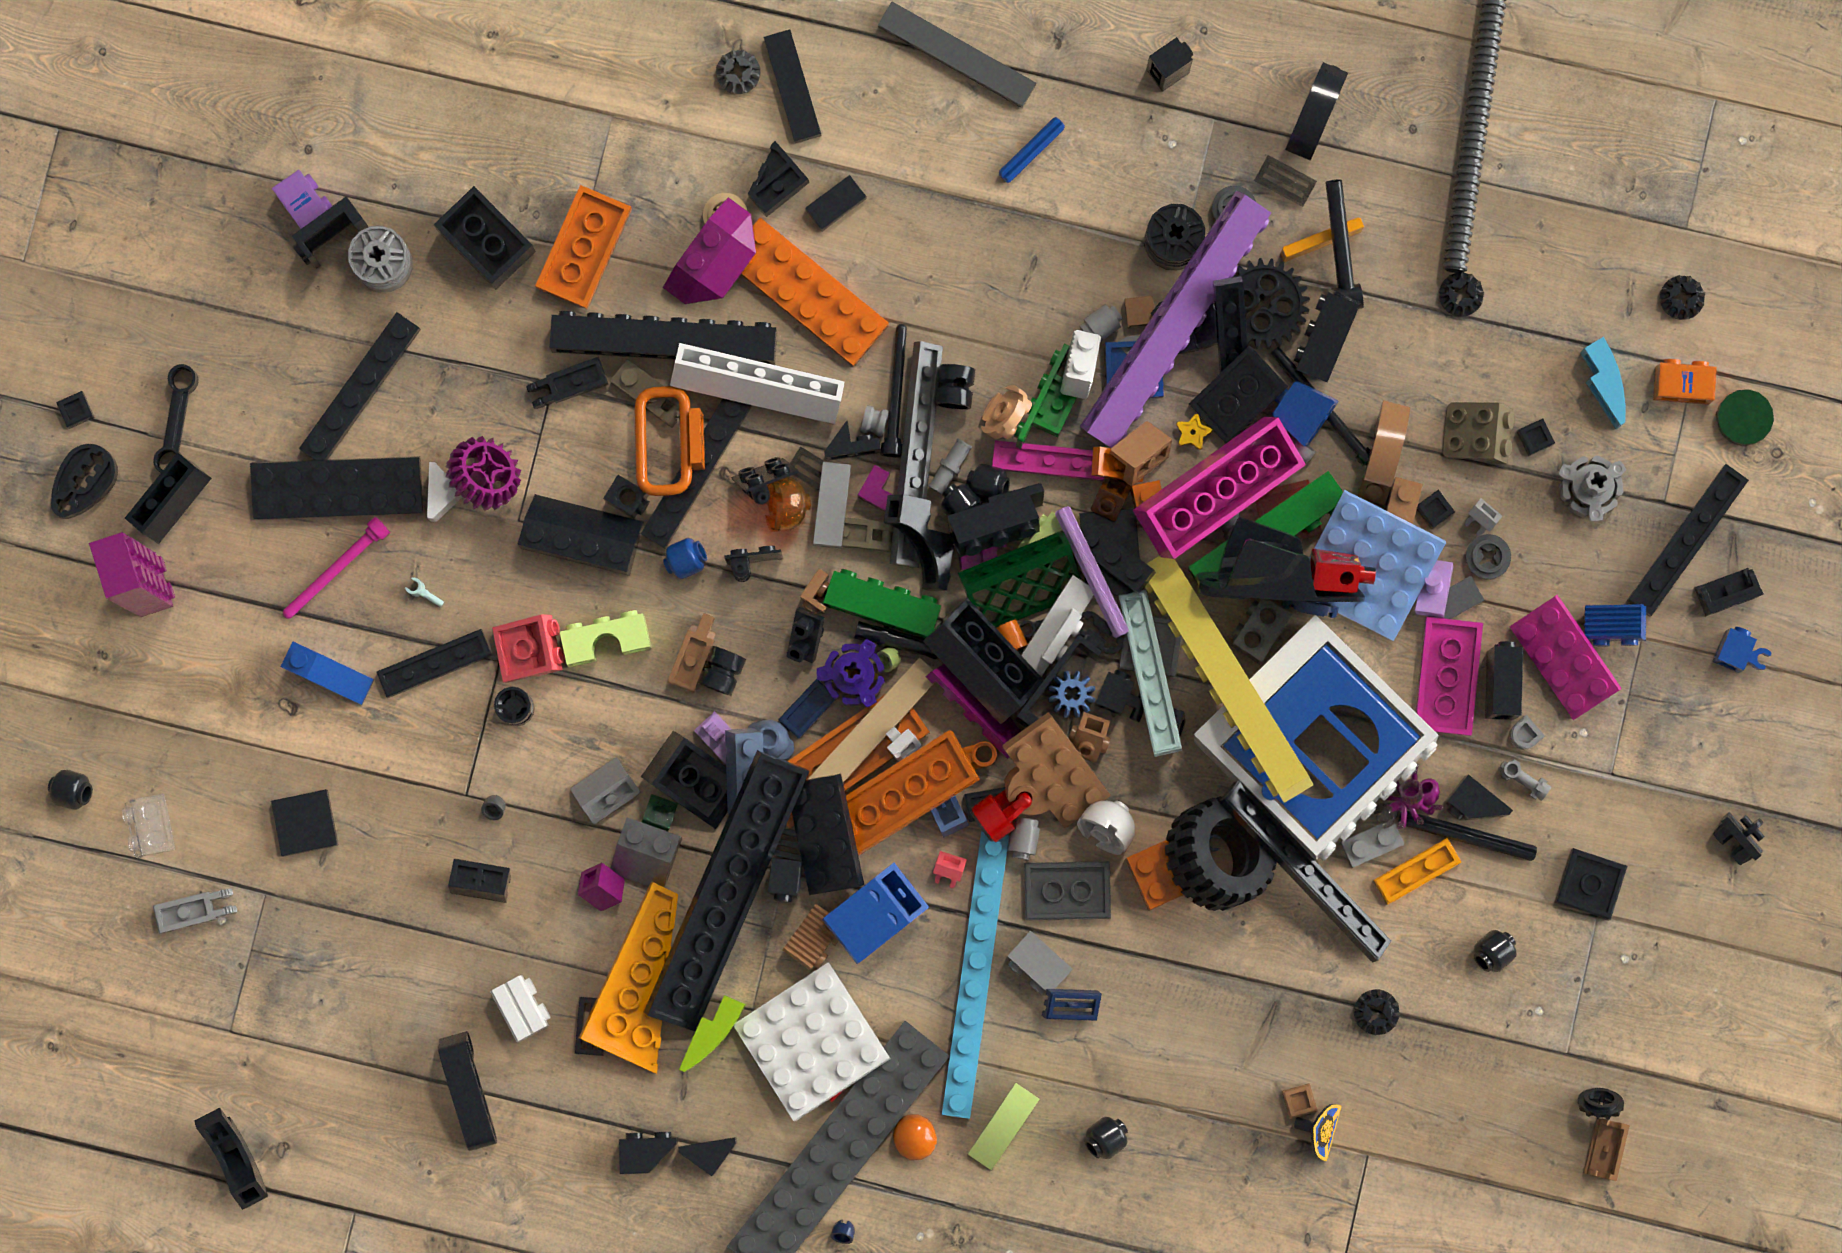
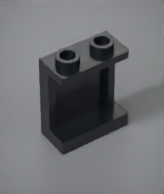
(325, 228)

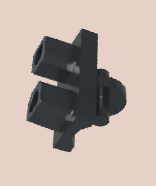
(805, 636)
(1748, 847)

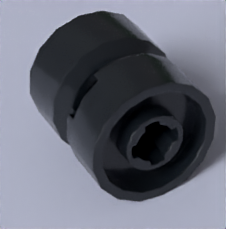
(958, 396)
(722, 670)
(514, 706)

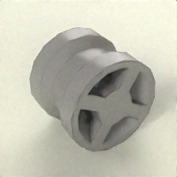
(874, 421)

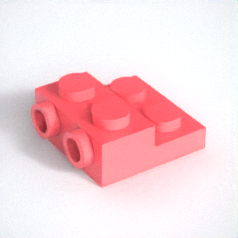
(528, 648)

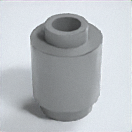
(1102, 322)
(1024, 838)

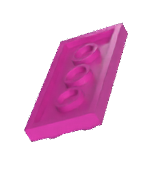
(1565, 657)
(1449, 674)

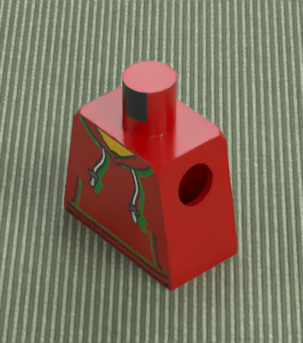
(1328, 570)

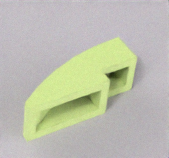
(1003, 1126)

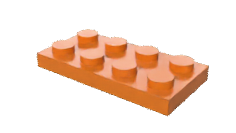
(583, 247)

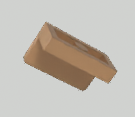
(1142, 451)

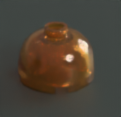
(786, 504)

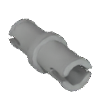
(950, 466)

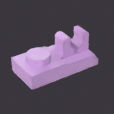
(713, 734)

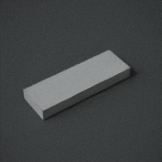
(832, 505)

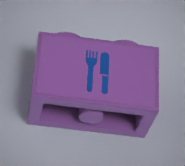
(300, 198)

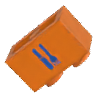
(1685, 382)

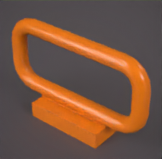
(691, 440)

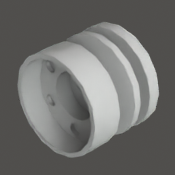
(395, 262)

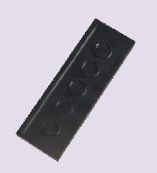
(336, 487)

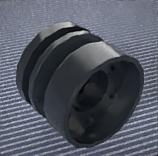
(1173, 252)

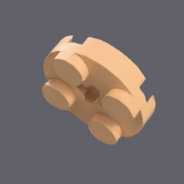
(1005, 413)

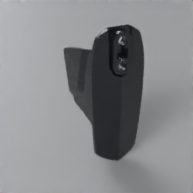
(1266, 566)

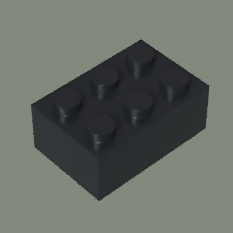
(484, 237)

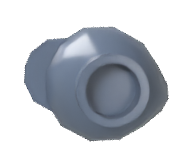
(775, 738)

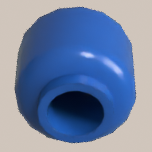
(685, 558)

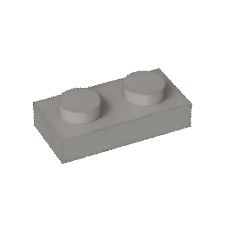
(1371, 844)

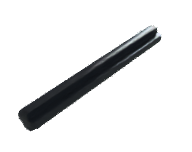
(1473, 836)

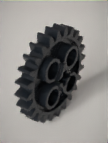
(1278, 323)

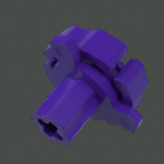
(859, 683)

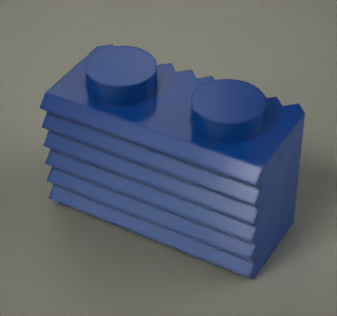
(1615, 623)

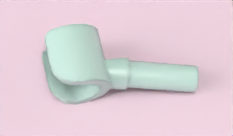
(421, 591)

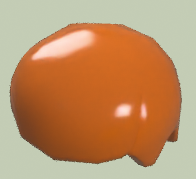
(914, 1137)

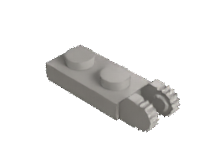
(191, 911)

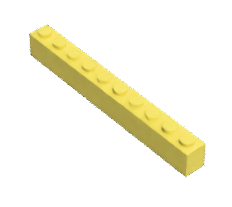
(1228, 680)

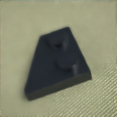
(776, 181)

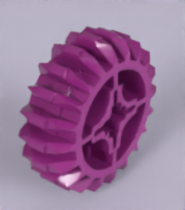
(476, 481)

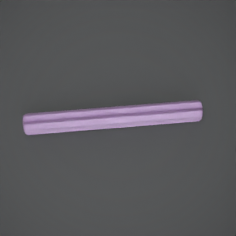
(1091, 571)

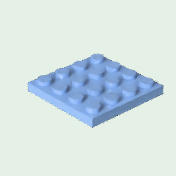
(1391, 545)

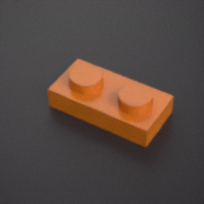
(1107, 465)

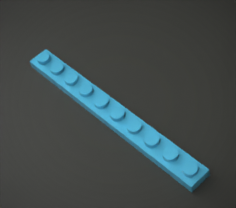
(975, 977)

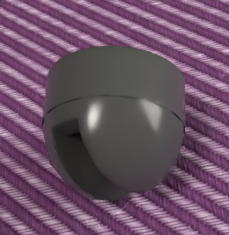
(493, 807)

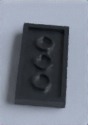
(826, 836)

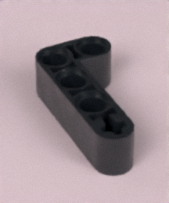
(466, 1090)

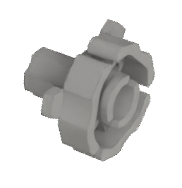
(1607, 477)

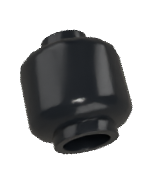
(988, 481)
(959, 499)
(70, 789)
(1495, 951)
(1106, 1137)

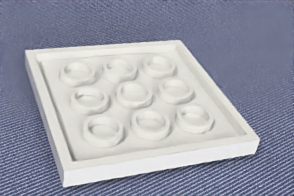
(811, 1041)

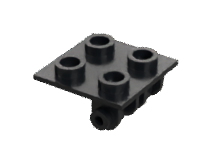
(755, 480)
(741, 559)

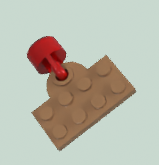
(1045, 778)

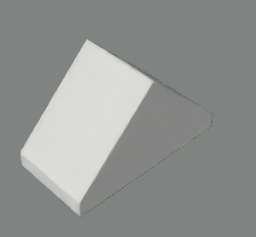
(440, 495)

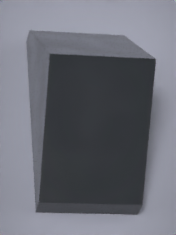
(708, 1154)

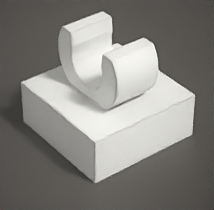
(902, 744)

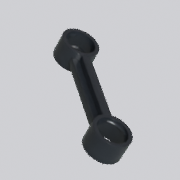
(176, 414)

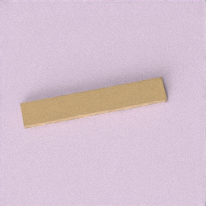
(877, 723)

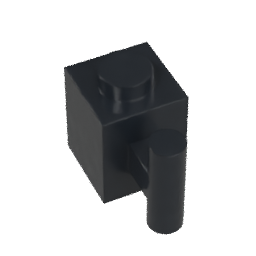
(1116, 694)

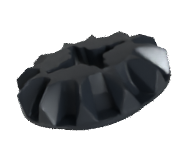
(1449, 298)
(1675, 307)
(1363, 1013)
(1590, 1101)

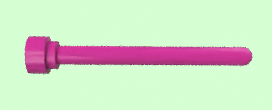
(375, 531)

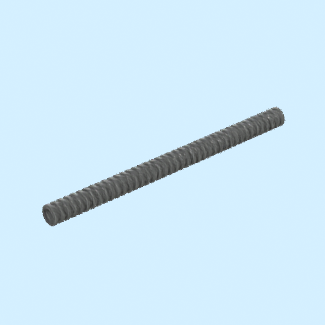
(1474, 135)

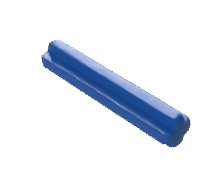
(1031, 149)

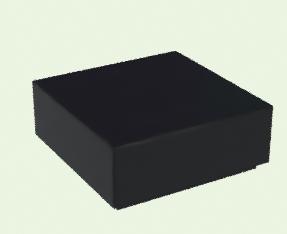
(75, 409)
(1535, 437)
(1435, 509)

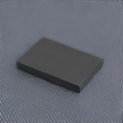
(1067, 890)

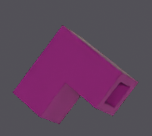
(872, 489)

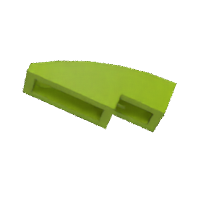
(711, 1033)

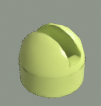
(894, 659)

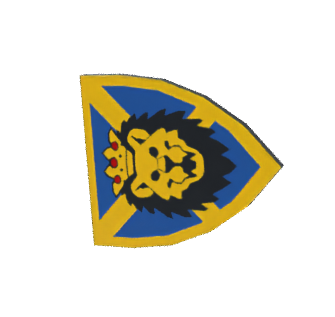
(1321, 1129)

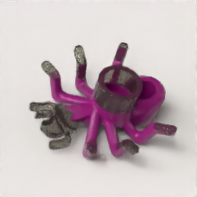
(1414, 796)

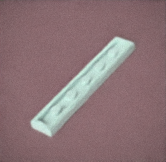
(1150, 673)

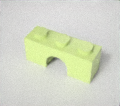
(581, 640)

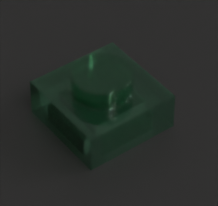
(659, 812)

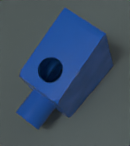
(1303, 411)

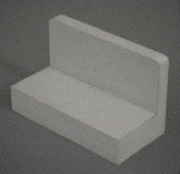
(605, 790)

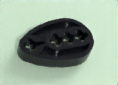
(97, 487)

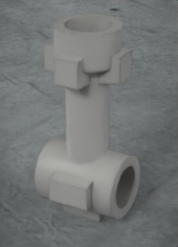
(1512, 769)

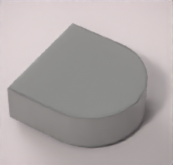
(1525, 734)

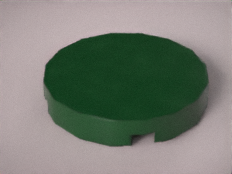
(1745, 417)

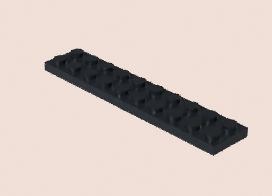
(726, 891)

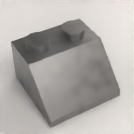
(645, 853)

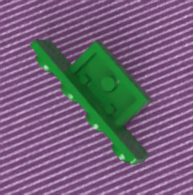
(1051, 407)

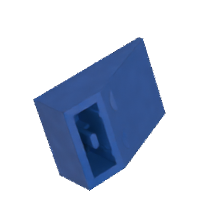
(875, 913)

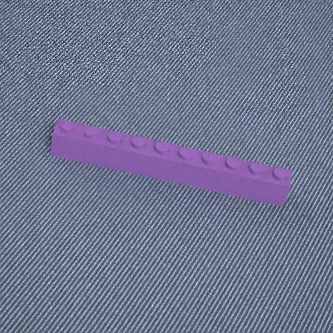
(1175, 320)

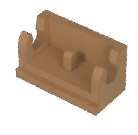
(1606, 1149)

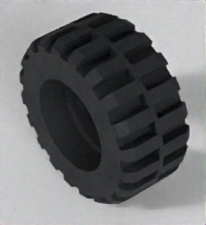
(1197, 871)

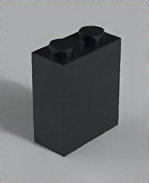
(1504, 681)

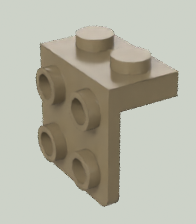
(1478, 431)

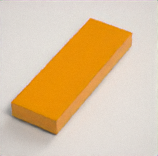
(1317, 241)
(1417, 871)

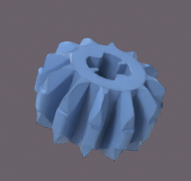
(1071, 684)

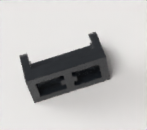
(1728, 591)
(479, 880)

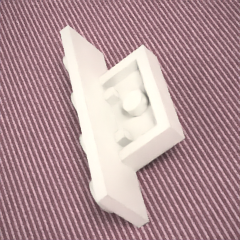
(1058, 626)

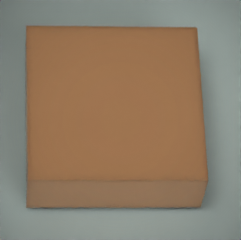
(1138, 310)
(1299, 1101)

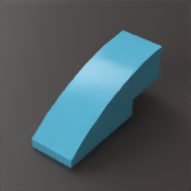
(1606, 382)

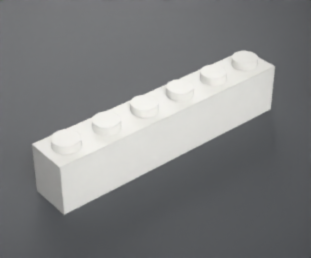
(757, 383)

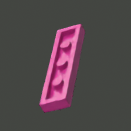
(1044, 460)

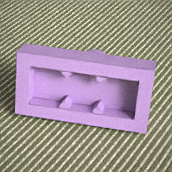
(1435, 591)

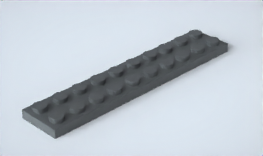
(841, 1146)

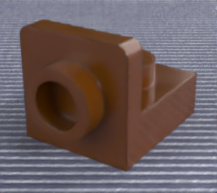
(1111, 498)

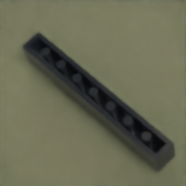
(657, 338)

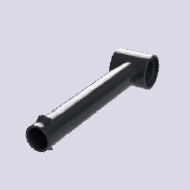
(1341, 243)

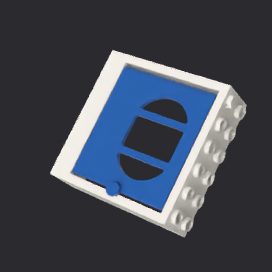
(1328, 680)

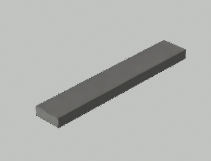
(957, 54)

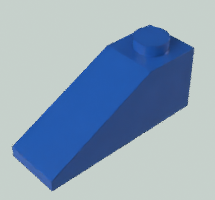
(327, 673)

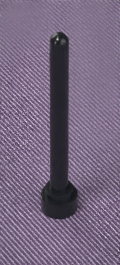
(892, 444)

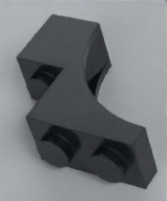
(933, 547)

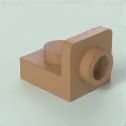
(816, 587)

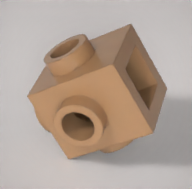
(1090, 736)

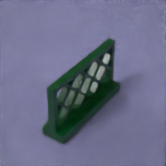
(1016, 565)

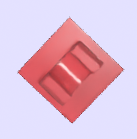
(949, 867)

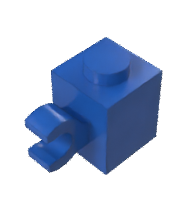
(1736, 651)

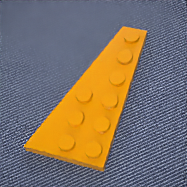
(618, 1015)

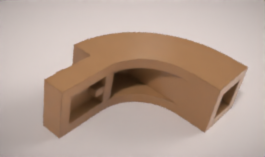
(1385, 452)

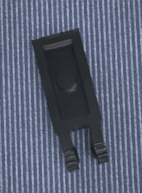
(570, 382)

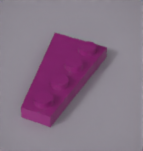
(974, 711)

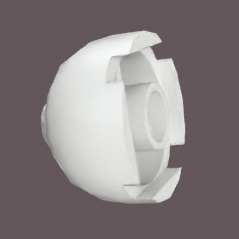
(1109, 824)

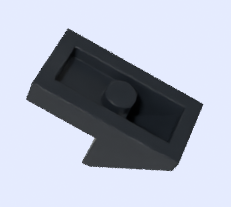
(842, 447)

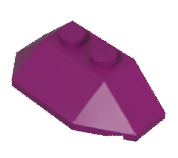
(714, 256)

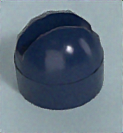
(843, 1232)

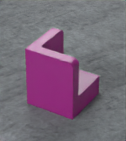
(601, 887)

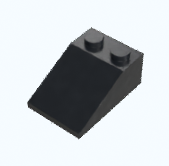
(690, 778)

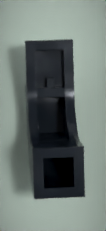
(1316, 111)
(233, 1156)

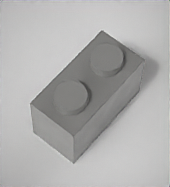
(1039, 963)

